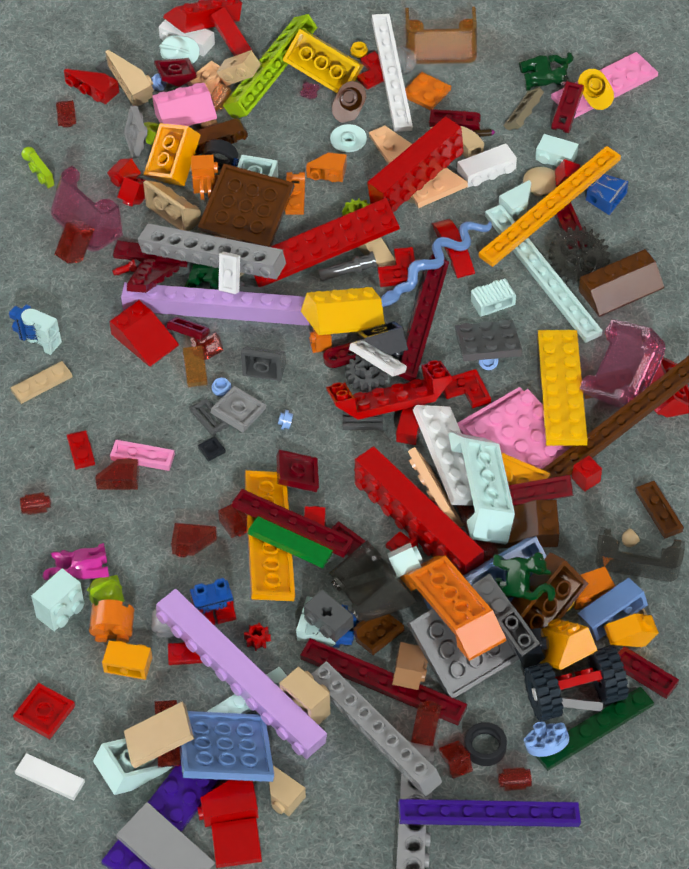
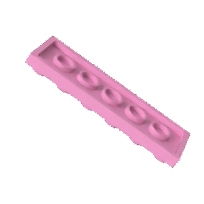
(622, 77)

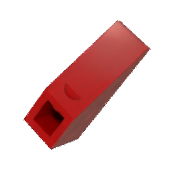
(97, 85)

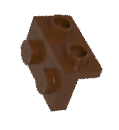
(377, 632)

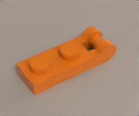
(297, 199)

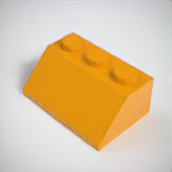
(172, 154)
(567, 643)

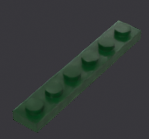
(600, 725)

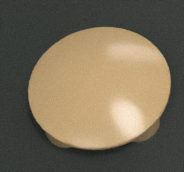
(541, 180)

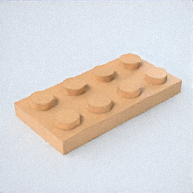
(433, 485)

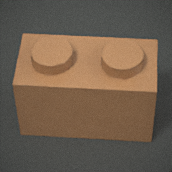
(410, 666)

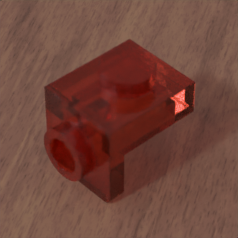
(66, 113)
(211, 345)

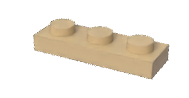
(41, 382)

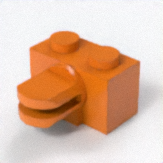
(203, 174)

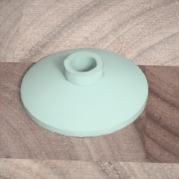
(348, 138)

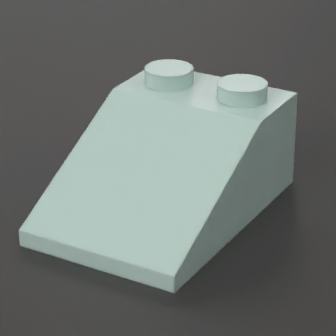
(116, 768)

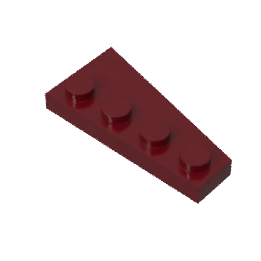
(149, 274)

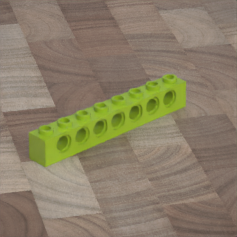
(252, 89)

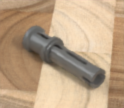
(357, 264)

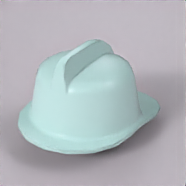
(179, 47)

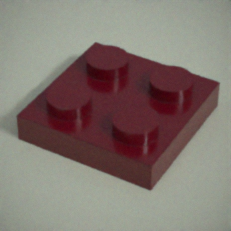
(297, 471)

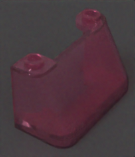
(74, 205)
(627, 365)

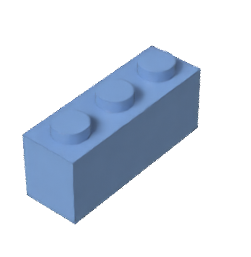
(616, 604)

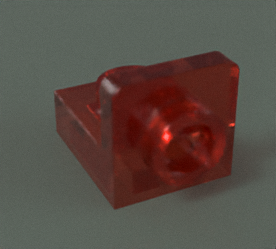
(456, 758)

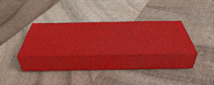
(229, 32)

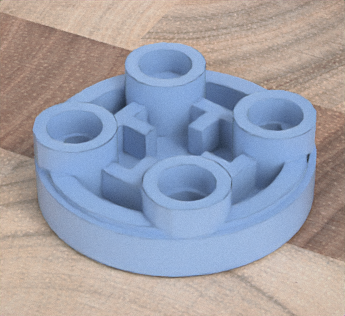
(546, 739)

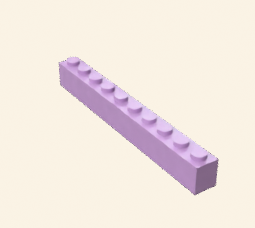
(219, 304)
(241, 674)

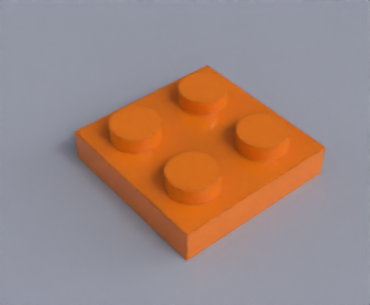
(426, 91)

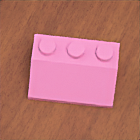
(184, 105)

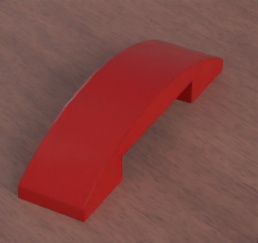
(460, 260)

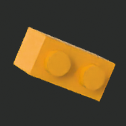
(127, 659)

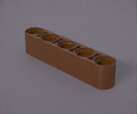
(228, 131)

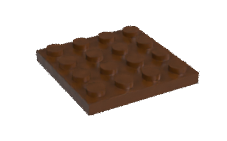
(246, 206)

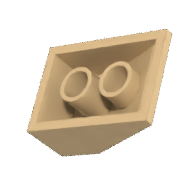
(131, 79)

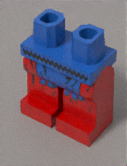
(214, 597)

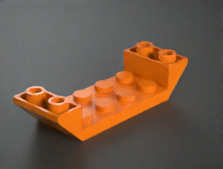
(457, 605)

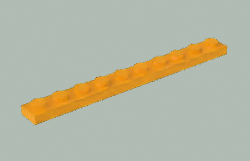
(549, 206)

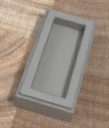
(582, 704)

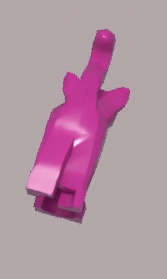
(81, 563)

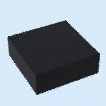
(211, 448)

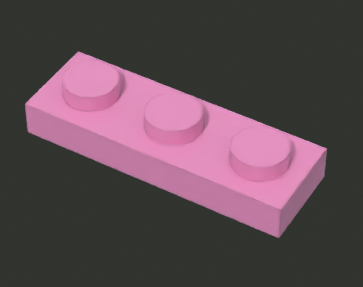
(147, 455)

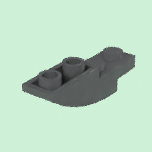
(507, 615)

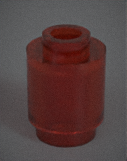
(35, 503)
(515, 778)

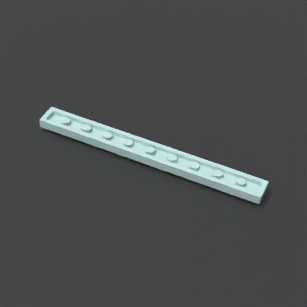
(548, 279)

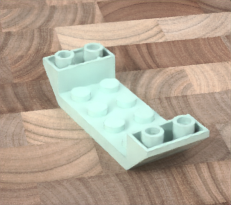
(488, 488)

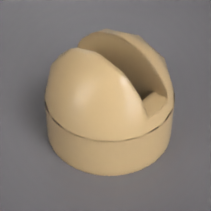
(630, 538)

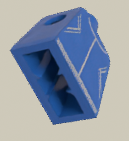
(607, 193)

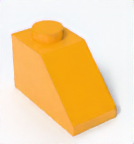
(632, 630)

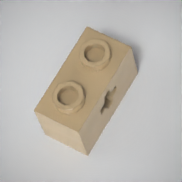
(238, 68)

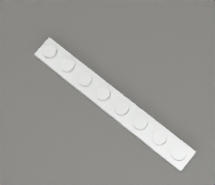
(391, 73)

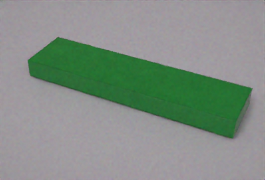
(290, 542)

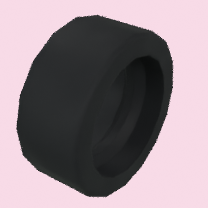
(221, 147)
(493, 730)

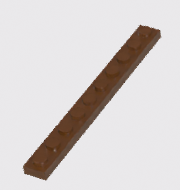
(623, 419)

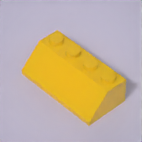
(321, 61)
(343, 310)

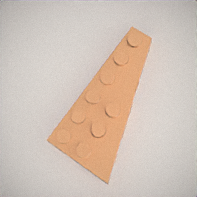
(444, 184)

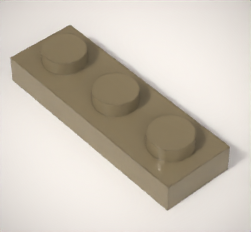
(524, 109)

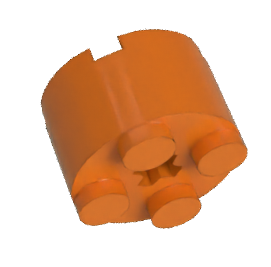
(111, 621)

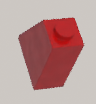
(228, 803)

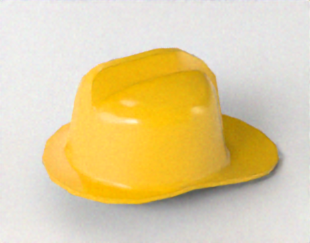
(596, 89)

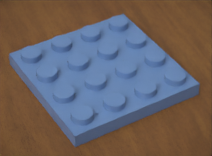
(227, 748)

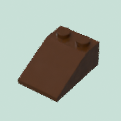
(535, 519)

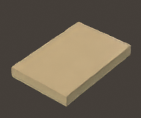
(158, 734)

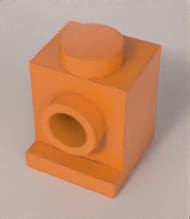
(320, 342)

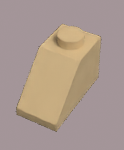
(285, 793)

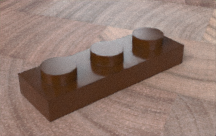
(659, 509)

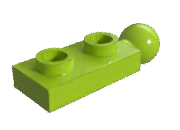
(38, 166)

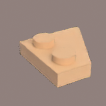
(207, 75)

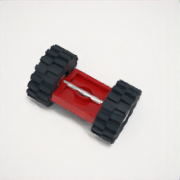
(605, 672)

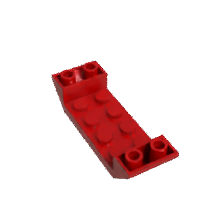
(392, 398)

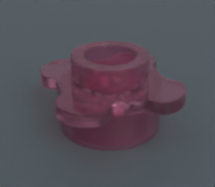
(312, 94)

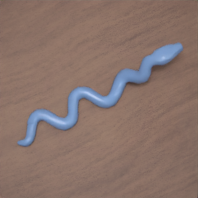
(393, 296)

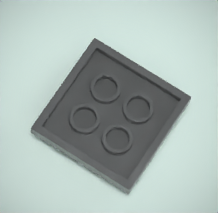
(488, 340)

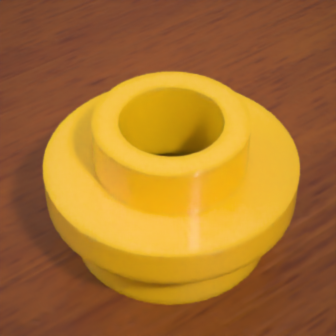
(359, 49)

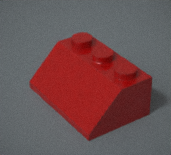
(679, 402)

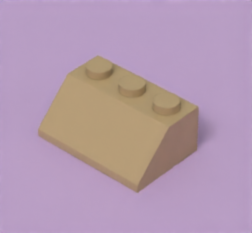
(171, 206)

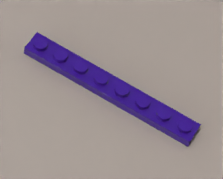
(489, 813)

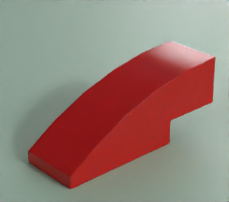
(408, 427)

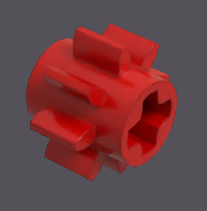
(257, 636)

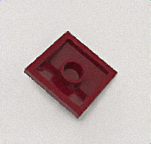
(175, 71)

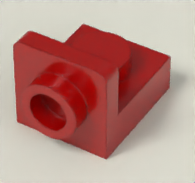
(400, 540)

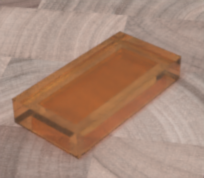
(195, 366)

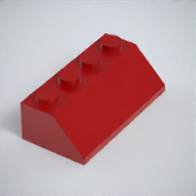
(196, 15)

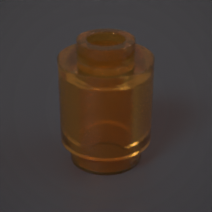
(219, 96)

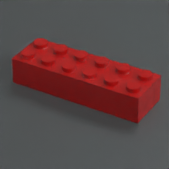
(417, 164)

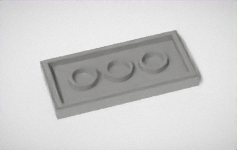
(161, 843)

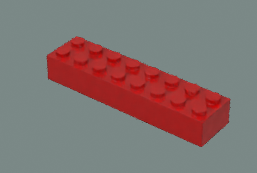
(415, 511)

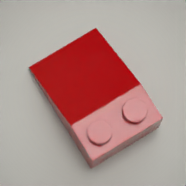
(142, 333)

